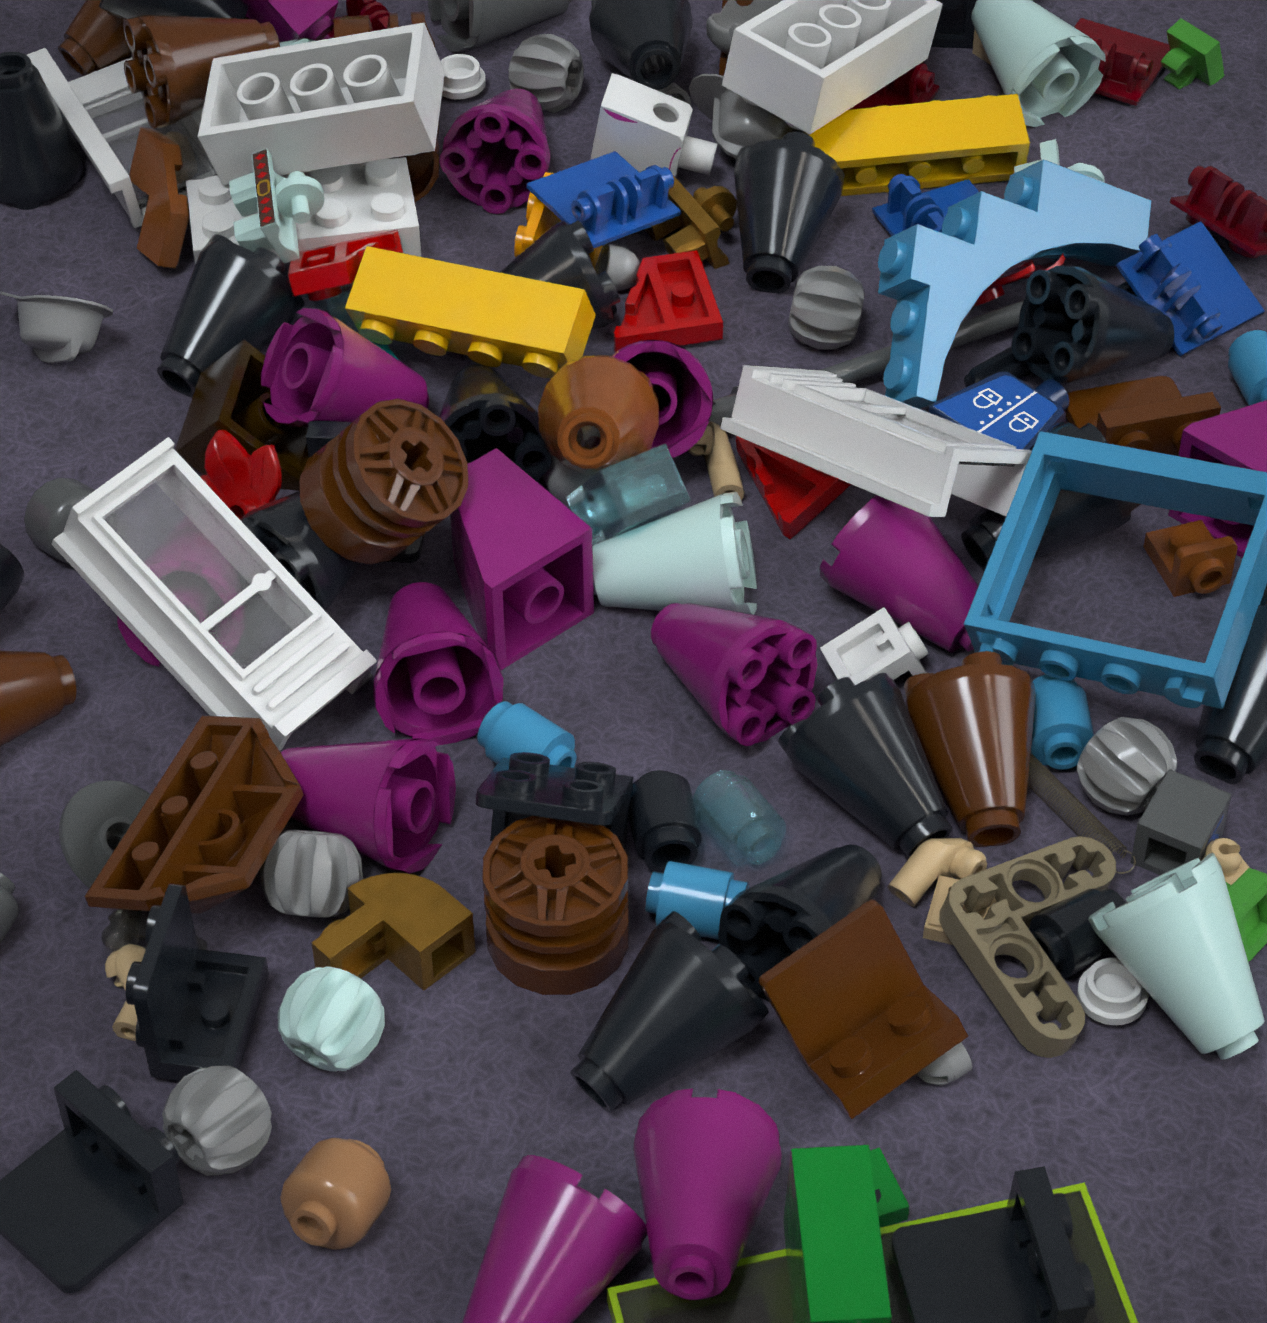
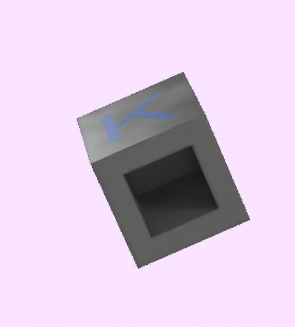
(1179, 823)

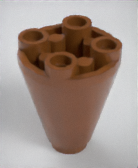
(603, 395)

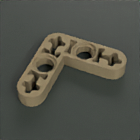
(1008, 933)

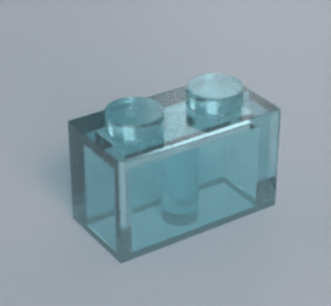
(629, 494)

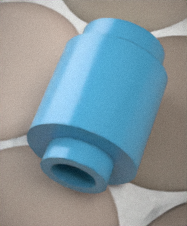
(1249, 365)
(1060, 722)
(521, 729)
(694, 893)

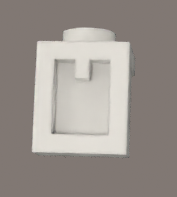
(876, 648)

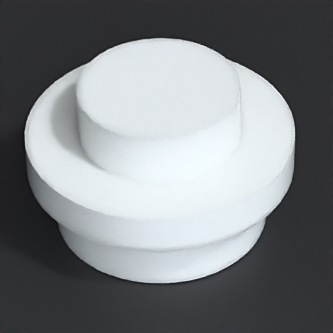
(462, 77)
(1111, 993)

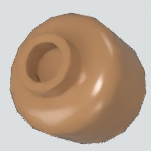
(338, 1191)

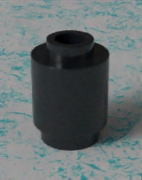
(664, 820)
(1067, 933)

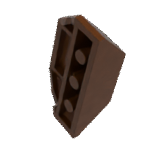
(204, 820)

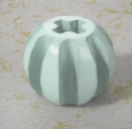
(331, 1019)

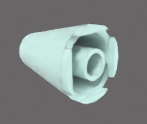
(1038, 57)
(679, 559)
(1188, 954)

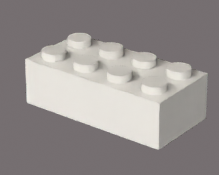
(826, 55)
(324, 102)
(357, 204)

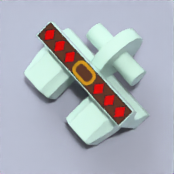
(278, 204)

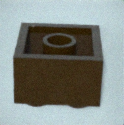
(233, 400)

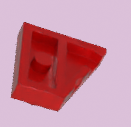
(326, 268)
(670, 303)
(789, 487)

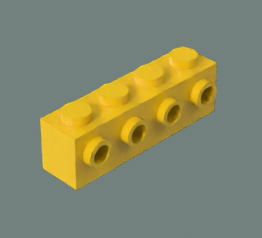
(927, 140)
(469, 312)

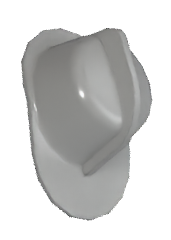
(734, 120)
(59, 325)

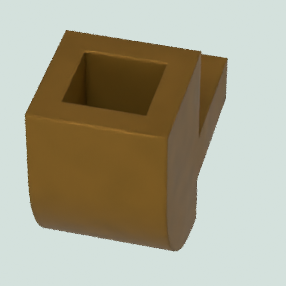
(400, 921)

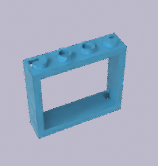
(1138, 478)

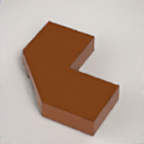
(166, 212)

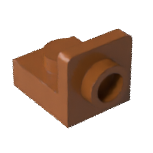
(1191, 558)

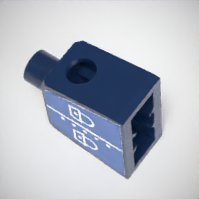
(1006, 408)

